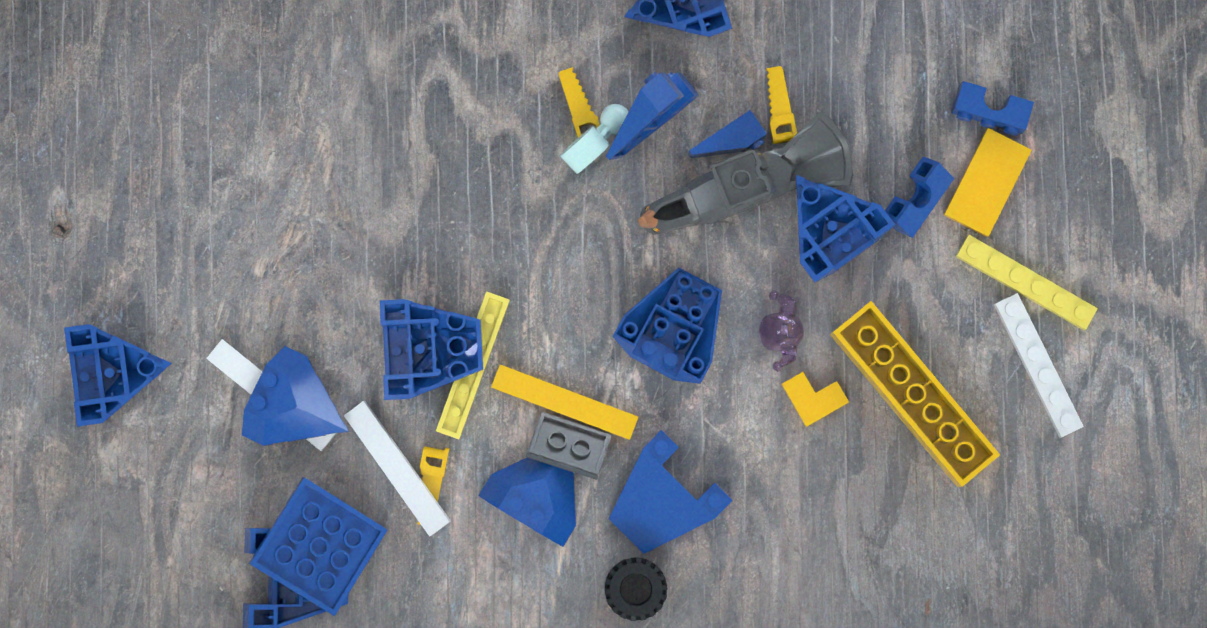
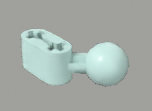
(593, 140)

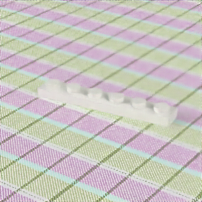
(1038, 365)

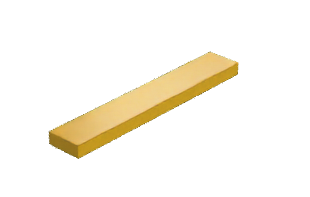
(564, 402)

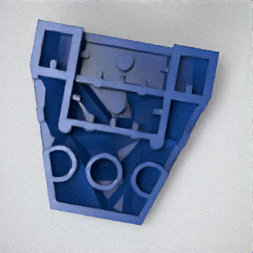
(426, 348)

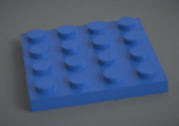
(318, 546)

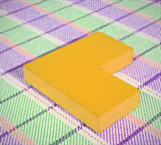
(813, 405)

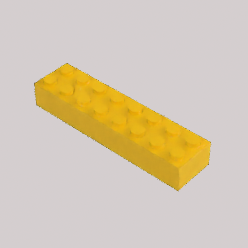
(915, 394)

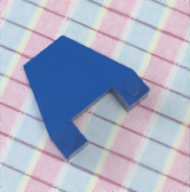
(653, 107)
(656, 505)
(283, 604)

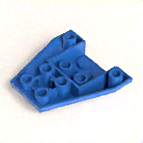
(673, 327)

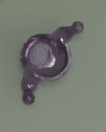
(782, 330)

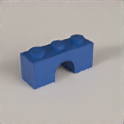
(971, 105)
(931, 183)

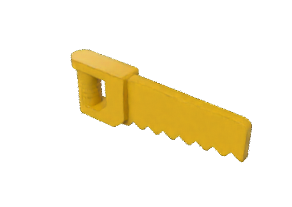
(577, 103)
(780, 106)
(431, 474)

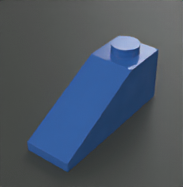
(735, 137)

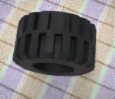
(642, 610)

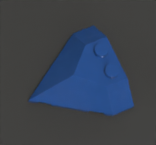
(691, 16)
(835, 227)
(106, 372)
(289, 403)
(535, 496)

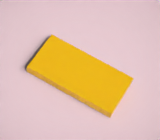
(987, 182)

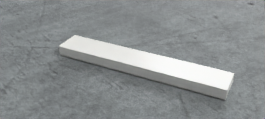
(247, 376)
(397, 468)

